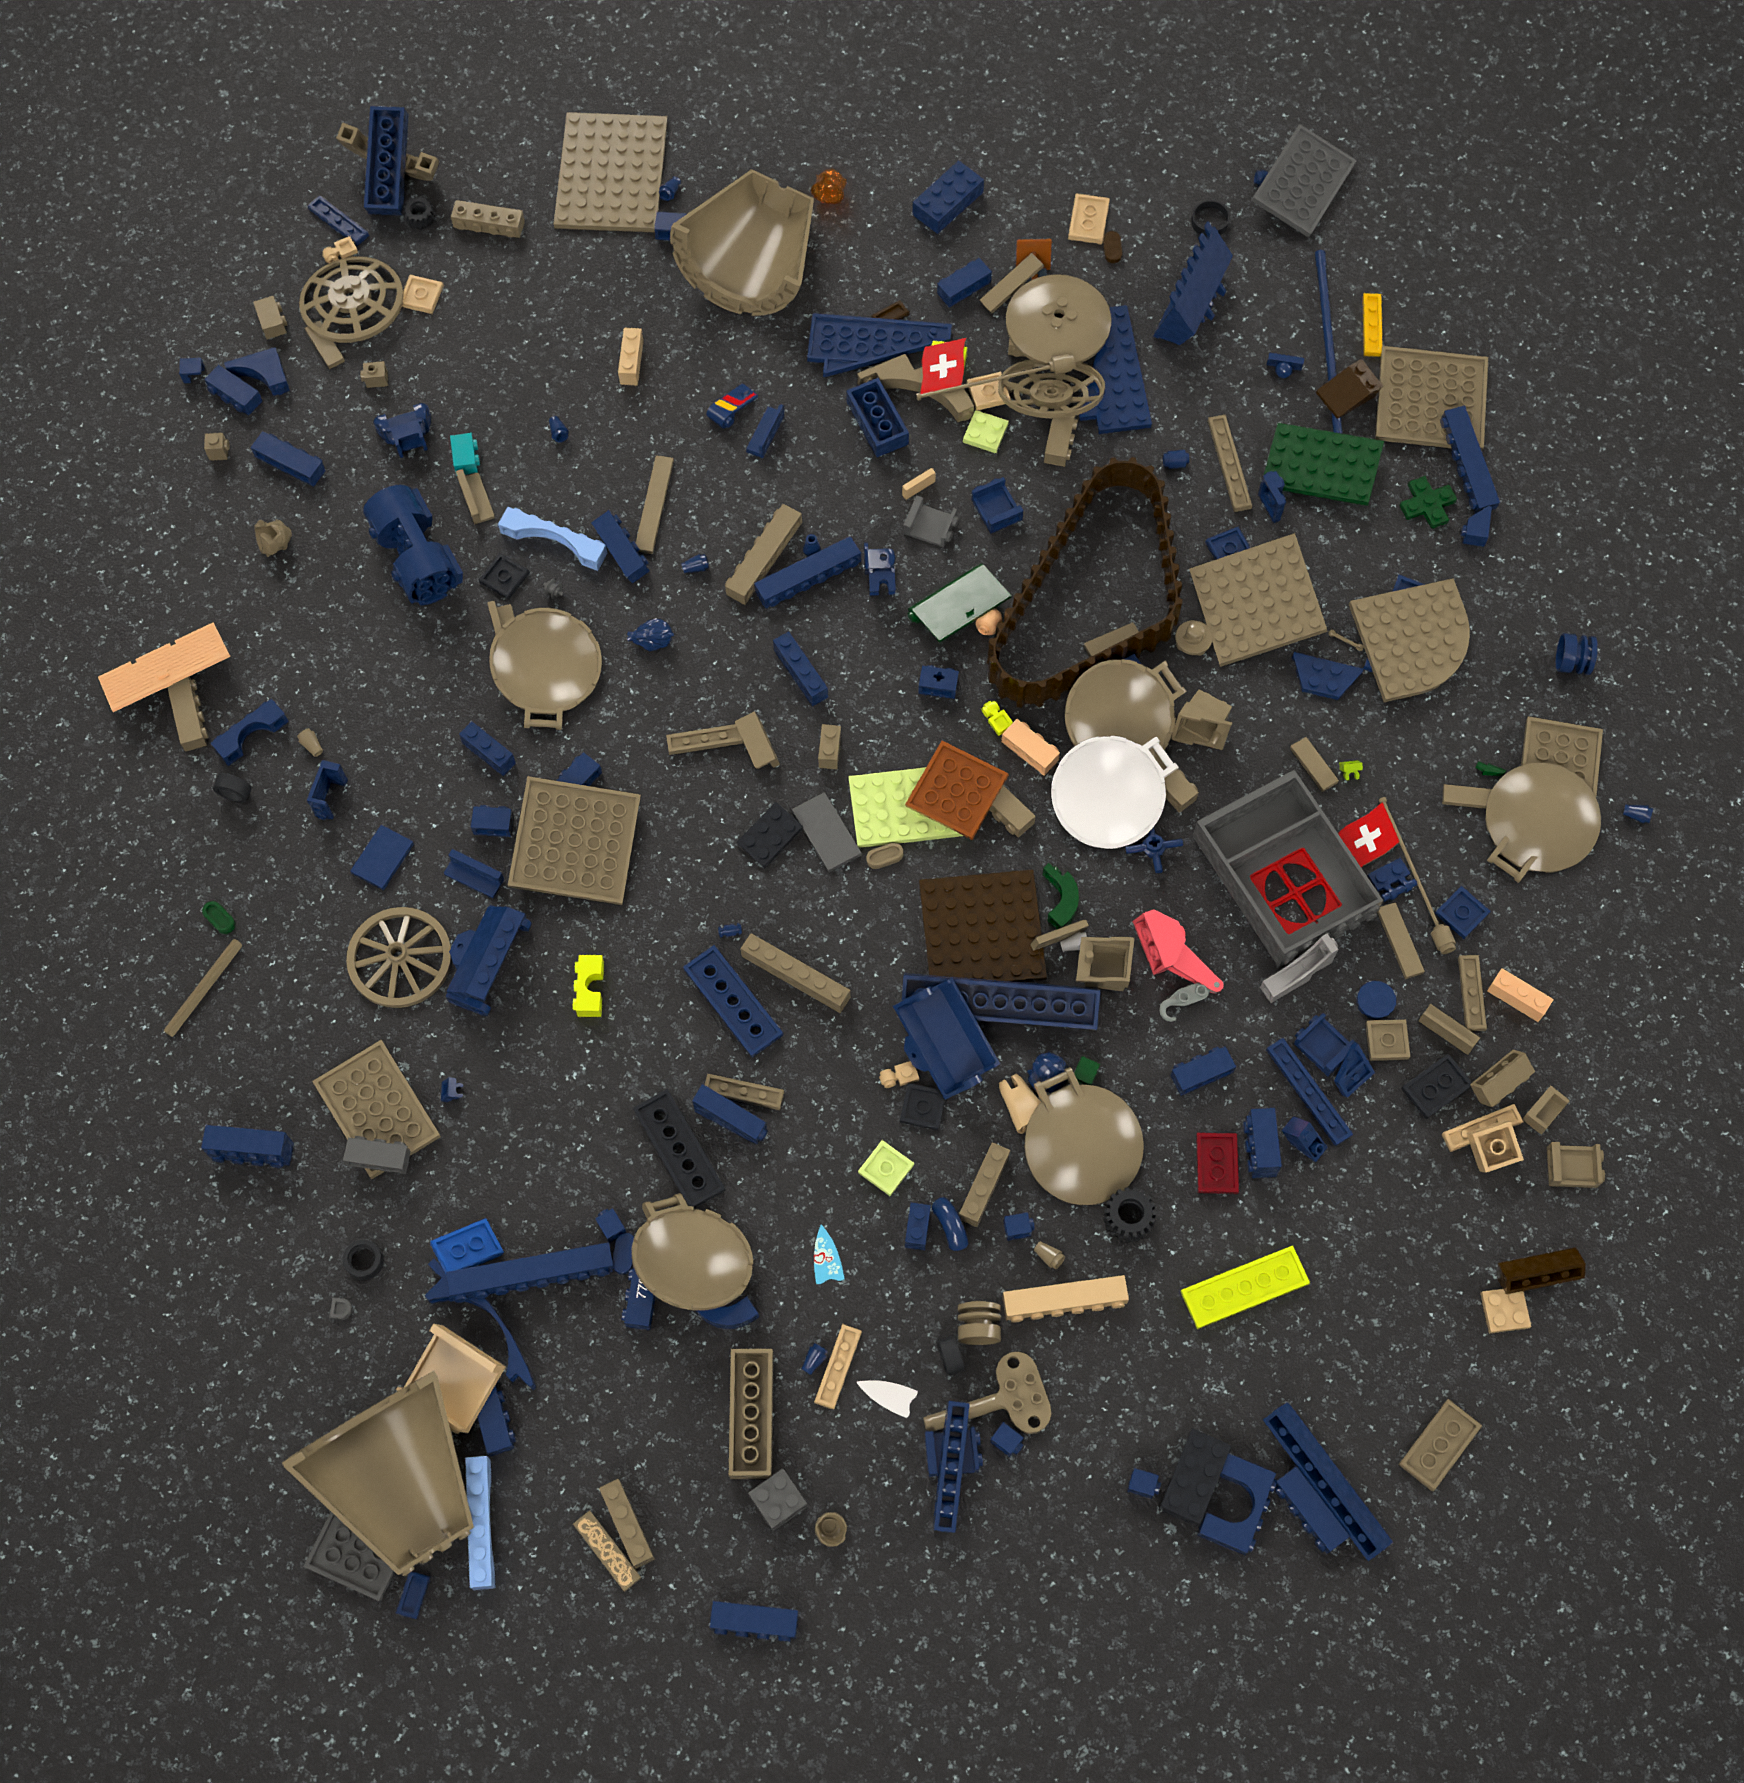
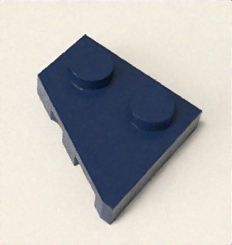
(1353, 1071)

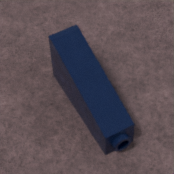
(729, 1115)

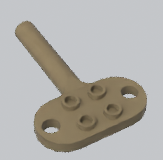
(1019, 1394)

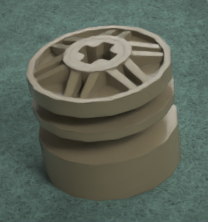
(979, 1318)

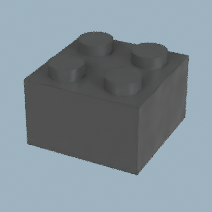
(778, 1499)

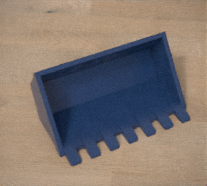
(1196, 288)

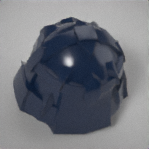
(1046, 1067)

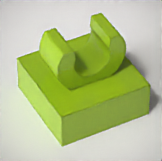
(1350, 766)

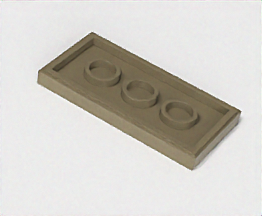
(1440, 1445)

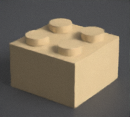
(1495, 1146)

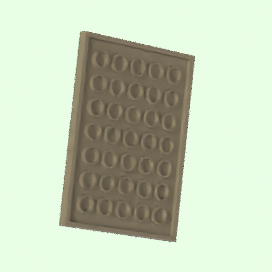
(610, 172)

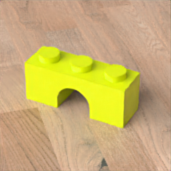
(588, 969)

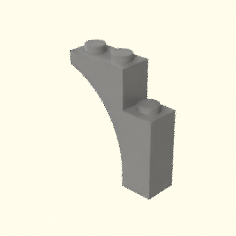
(1301, 969)

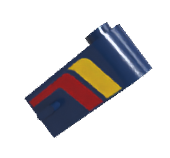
(723, 410)

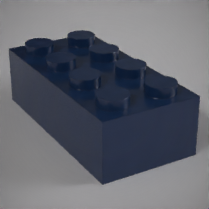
(948, 197)
(877, 417)
(247, 1145)

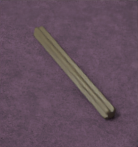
(202, 988)

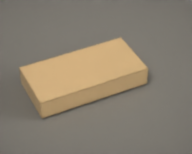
(918, 483)

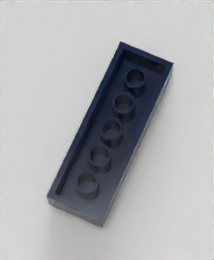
(386, 160)

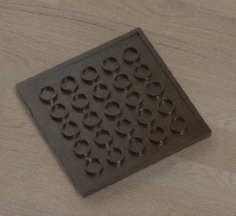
(983, 926)

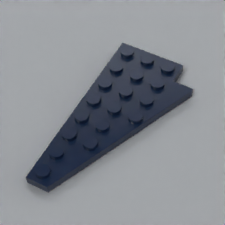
(856, 342)
(1124, 400)

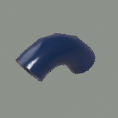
(951, 1223)

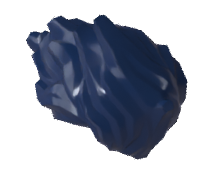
(652, 635)

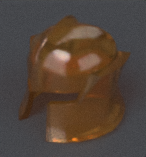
(829, 187)

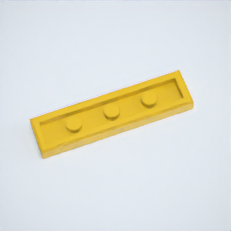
(1372, 324)

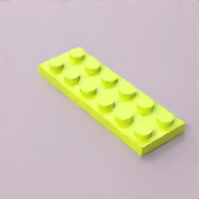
(1244, 1287)

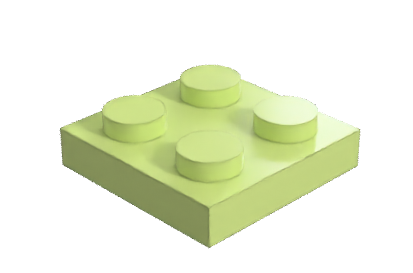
(985, 431)
(886, 1168)

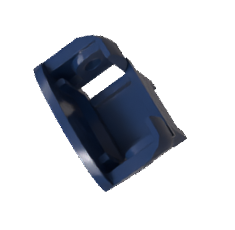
(405, 429)
(879, 569)

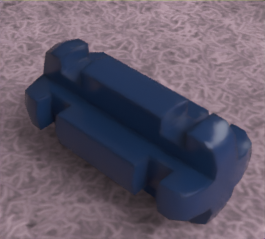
(730, 930)

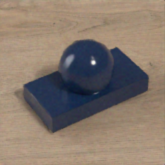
(1284, 364)

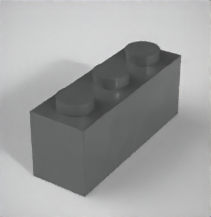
(377, 1155)

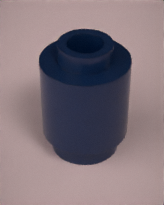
(1175, 459)

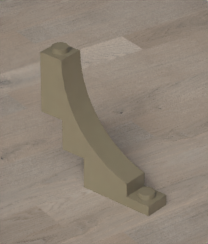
(900, 374)

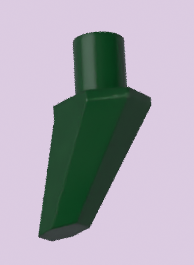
(1490, 769)

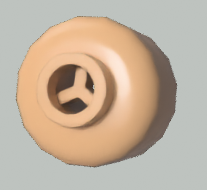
(987, 623)

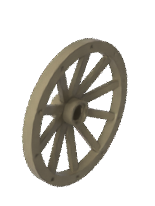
(391, 949)

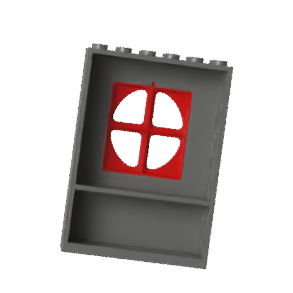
(1280, 828)

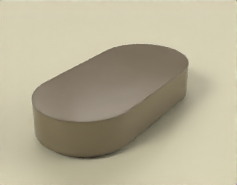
(884, 855)

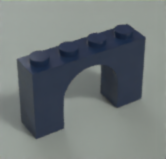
(1258, 1483)

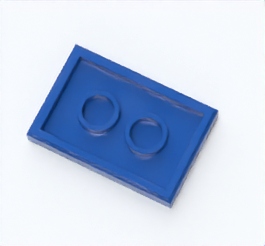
(467, 1247)

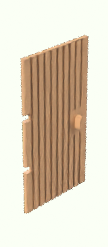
(163, 667)

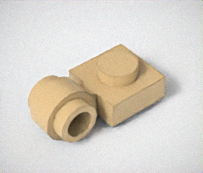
(343, 247)
(904, 1073)

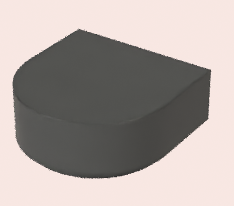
(340, 1309)

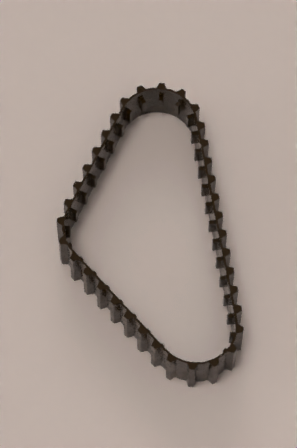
(1113, 474)

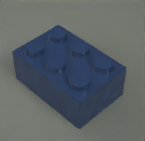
(1262, 1143)

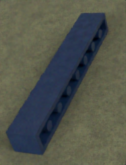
(529, 1272)
(1328, 1481)

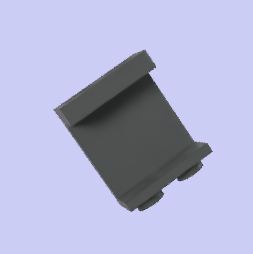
(929, 523)

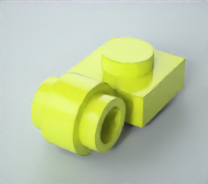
(998, 720)

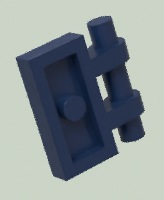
(1389, 875)

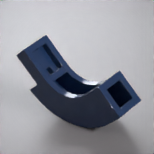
(732, 1316)

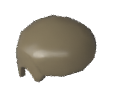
(830, 1529)

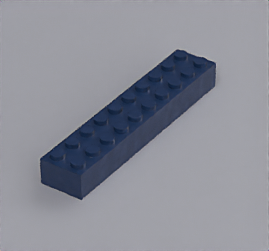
(1019, 1001)

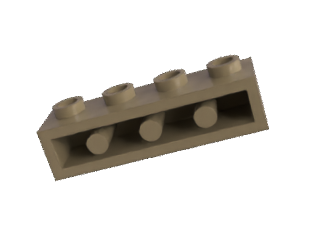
(487, 219)

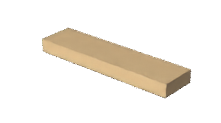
(1457, 1137)
(838, 1367)

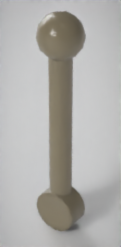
(1332, 633)

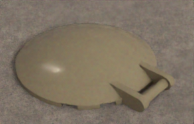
(545, 663)
(1122, 702)
(1541, 819)
(1082, 1141)
(690, 1256)

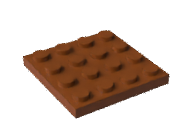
(956, 790)

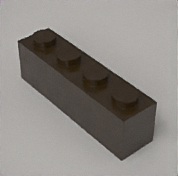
(1541, 1270)

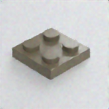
(1387, 1040)

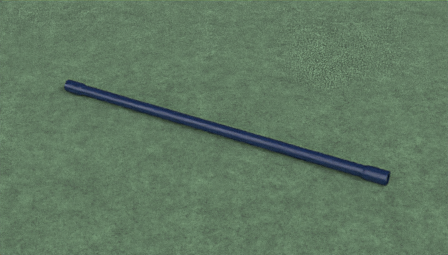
(1320, 259)

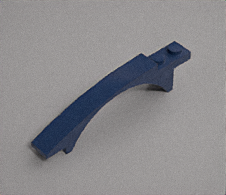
(516, 1364)

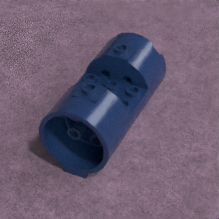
(398, 521)

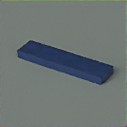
(338, 220)

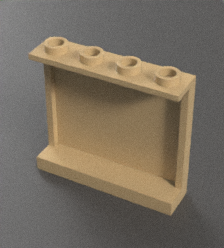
(463, 1374)

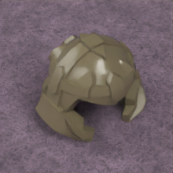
(272, 536)

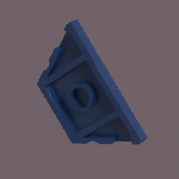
(1324, 676)

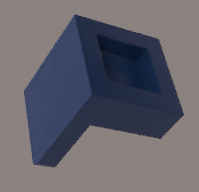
(190, 367)

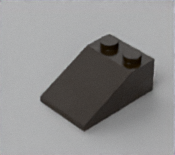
(1349, 389)

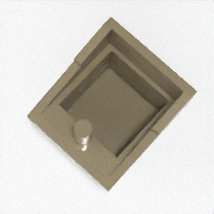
(1203, 721)
(1105, 962)

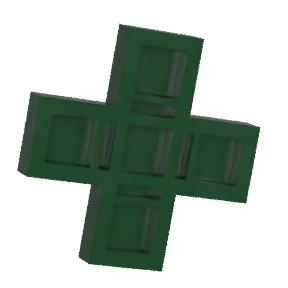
(1428, 502)

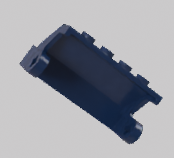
(480, 956)
(945, 1038)

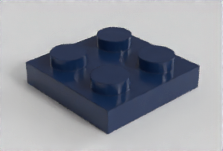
(1462, 912)

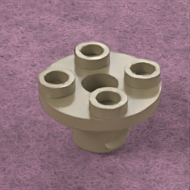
(1193, 637)

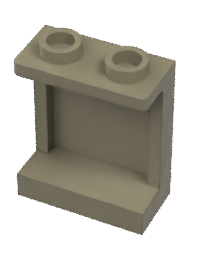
(1575, 1165)

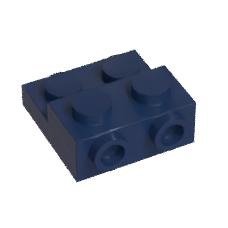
(1271, 495)

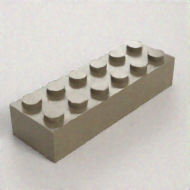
(751, 1414)

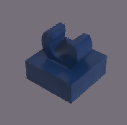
(448, 1089)

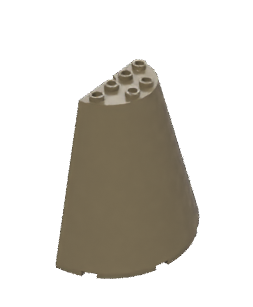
(746, 245)
(392, 1476)

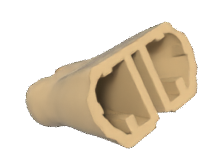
(1019, 1101)

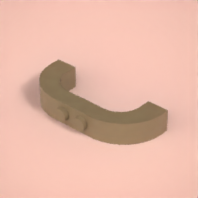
(420, 168)

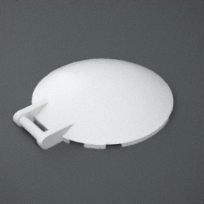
(1110, 790)

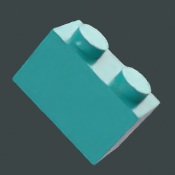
(464, 453)

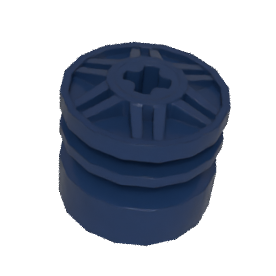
(1577, 653)

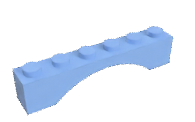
(521, 525)
(480, 1544)

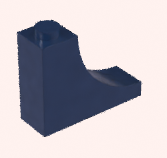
(263, 366)

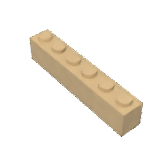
(1065, 1298)

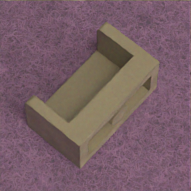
(1545, 1110)

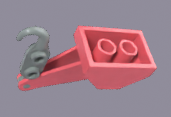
(1165, 950)

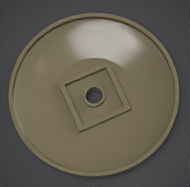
(1042, 335)

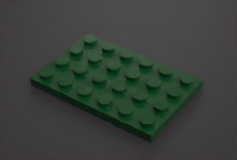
(1325, 463)

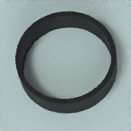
(1210, 204)

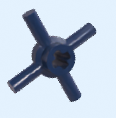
(1154, 852)

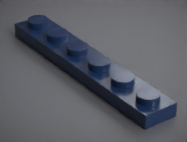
(1309, 1092)

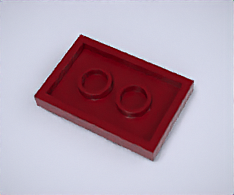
(1217, 1163)

